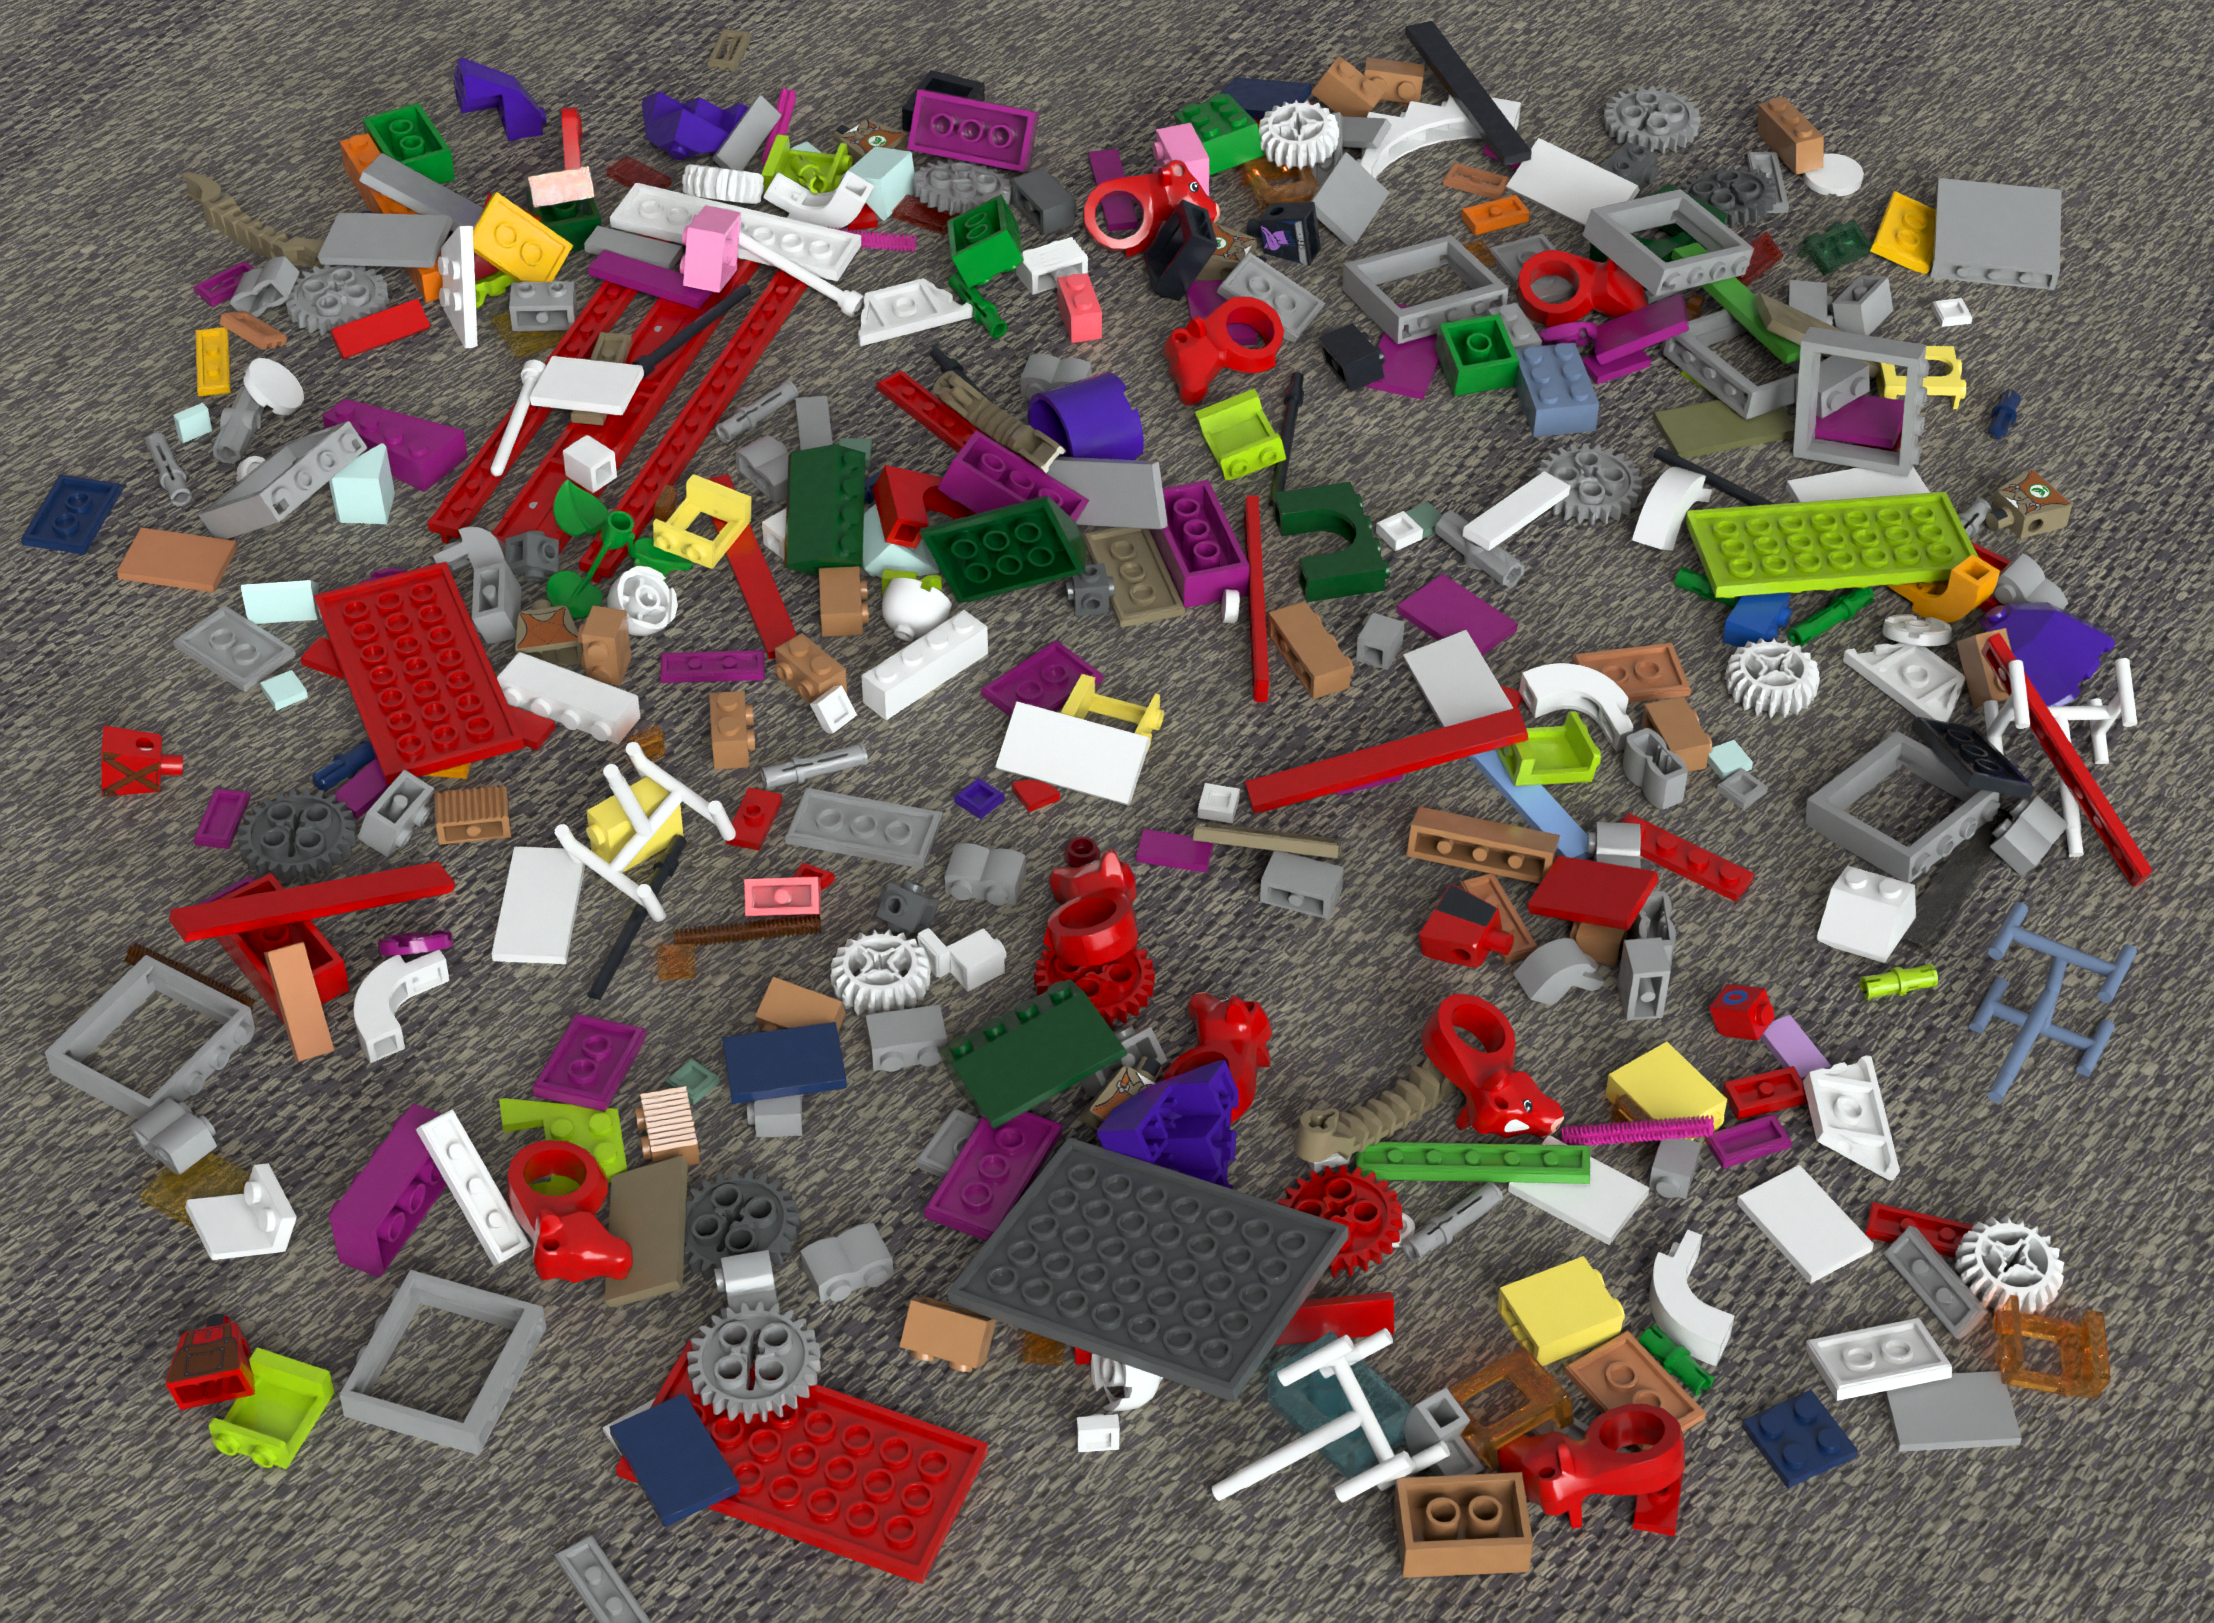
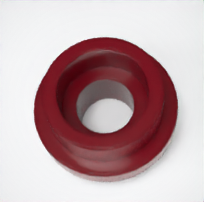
(1079, 846)

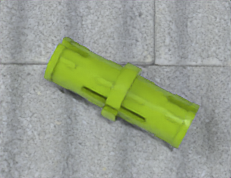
(809, 174)
(1898, 981)

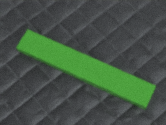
(1740, 303)
(1476, 1162)

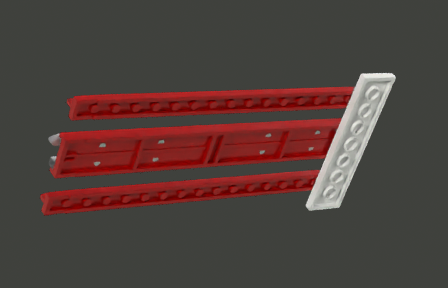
(662, 217)

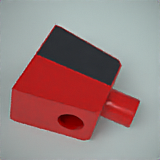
(1464, 930)

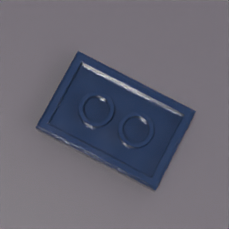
(1260, 95)
(72, 514)
(784, 1062)
(674, 1459)

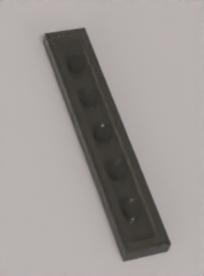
(1953, 886)

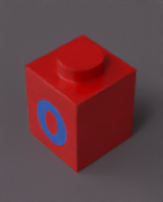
(1742, 1012)

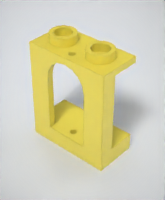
(1891, 385)
(713, 500)
(1084, 700)

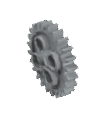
(1652, 119)
(959, 185)
(336, 297)
(1598, 483)
(791, 1363)

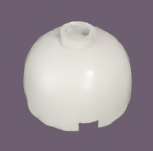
(645, 599)
(912, 610)
(1138, 1384)

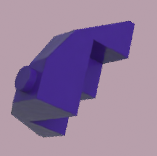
(486, 88)
(690, 127)
(2053, 646)
(1179, 1124)

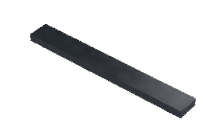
(1468, 93)

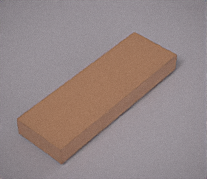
(1490, 890)
(299, 1001)

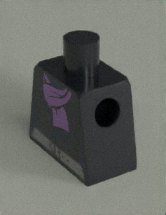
(1288, 231)

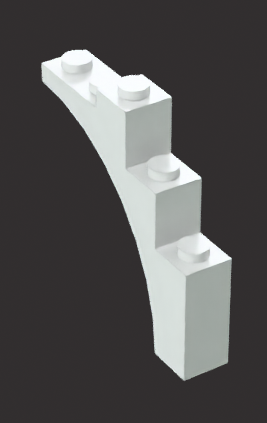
(1424, 126)

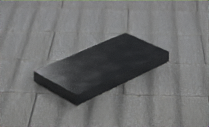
(1972, 757)

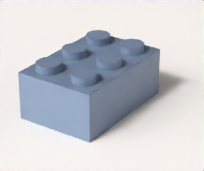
(1555, 390)

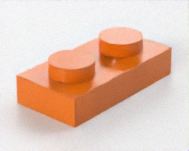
(1495, 215)

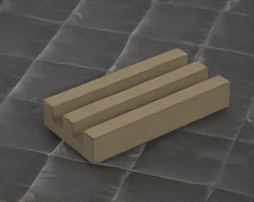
(726, 62)

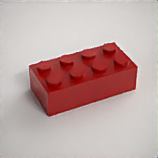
(249, 947)

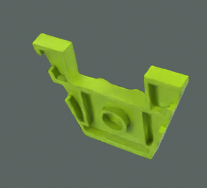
(588, 1128)

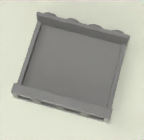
(1997, 234)

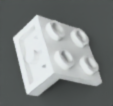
(245, 1222)

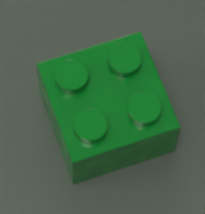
(1476, 355)

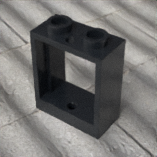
(946, 84)
(1180, 250)

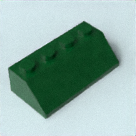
(824, 509)

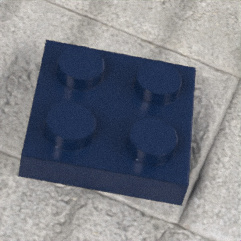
(1799, 1438)

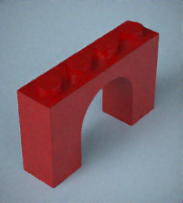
(903, 500)

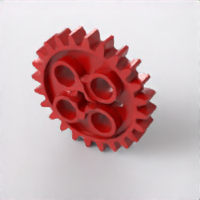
(1111, 987)
(1358, 1203)

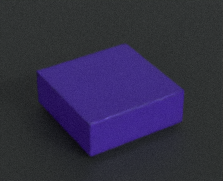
(979, 798)

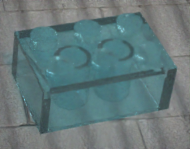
(1319, 1400)

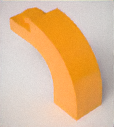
(1950, 601)

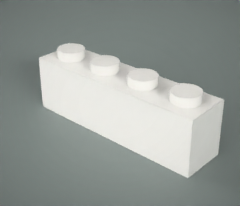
(924, 664)
(569, 698)

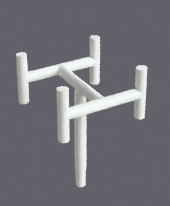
(2100, 718)
(644, 826)
(1331, 1360)

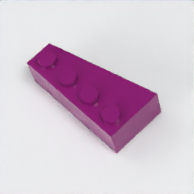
(416, 448)

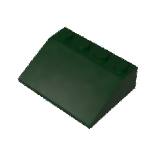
(1007, 549)
(1031, 1053)

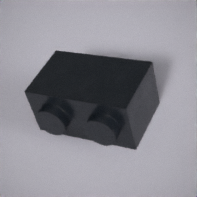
(1352, 357)

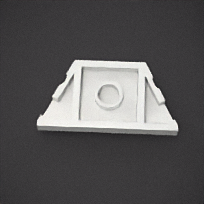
(458, 280)
(907, 310)
(1911, 677)
(1851, 1115)

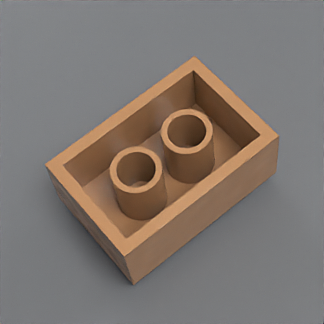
(1462, 1525)

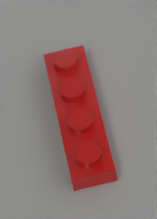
(1691, 860)

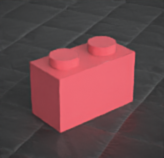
(1079, 307)
(782, 896)

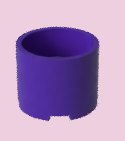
(1089, 418)

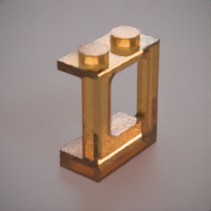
(1260, 171)
(561, 186)
(2081, 1351)
(1543, 1392)

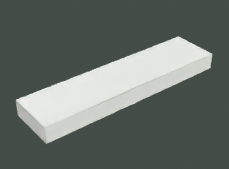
(1516, 511)
(473, 1187)

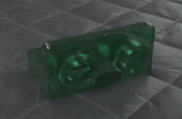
(1836, 247)

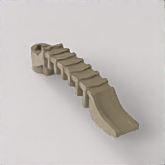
(230, 221)
(997, 423)
(1323, 1135)

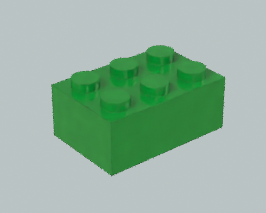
(1224, 130)
(412, 140)
(985, 241)

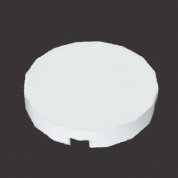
(1838, 176)
(273, 386)
(1909, 630)

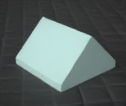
(892, 177)
(364, 489)
(280, 601)

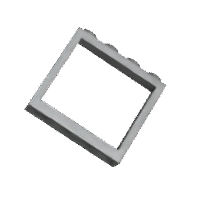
(1610, 232)
(1422, 320)
(1864, 348)
(1734, 389)
(277, 479)
(1905, 863)
(118, 1005)
(420, 1288)

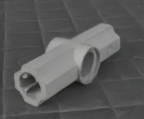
(237, 427)
(1496, 562)

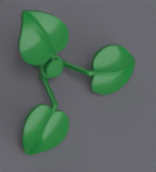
(581, 512)

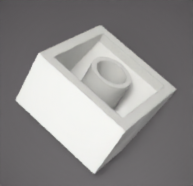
(1867, 914)

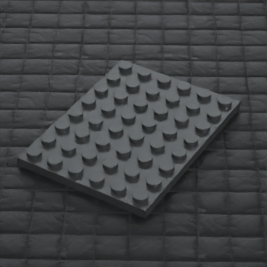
(1150, 1267)

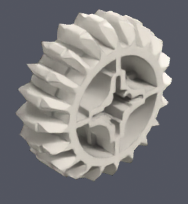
(1298, 134)
(722, 184)
(1772, 677)
(880, 980)
(1996, 1245)

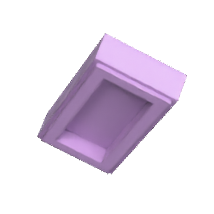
(1793, 1047)

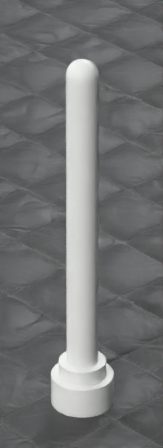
(847, 301)
(530, 375)

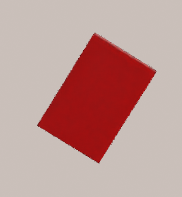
(1593, 892)

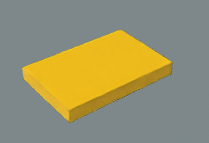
(1906, 233)
(518, 242)

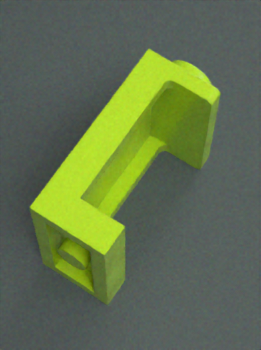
(831, 165)
(1240, 435)
(1552, 755)
(280, 1413)

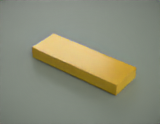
(213, 361)

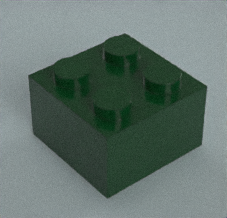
(569, 219)

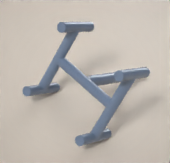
(2041, 1015)

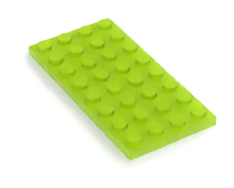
(1829, 544)

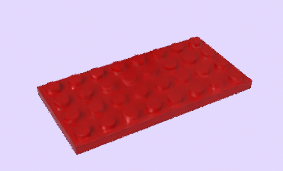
(418, 672)
(841, 1474)

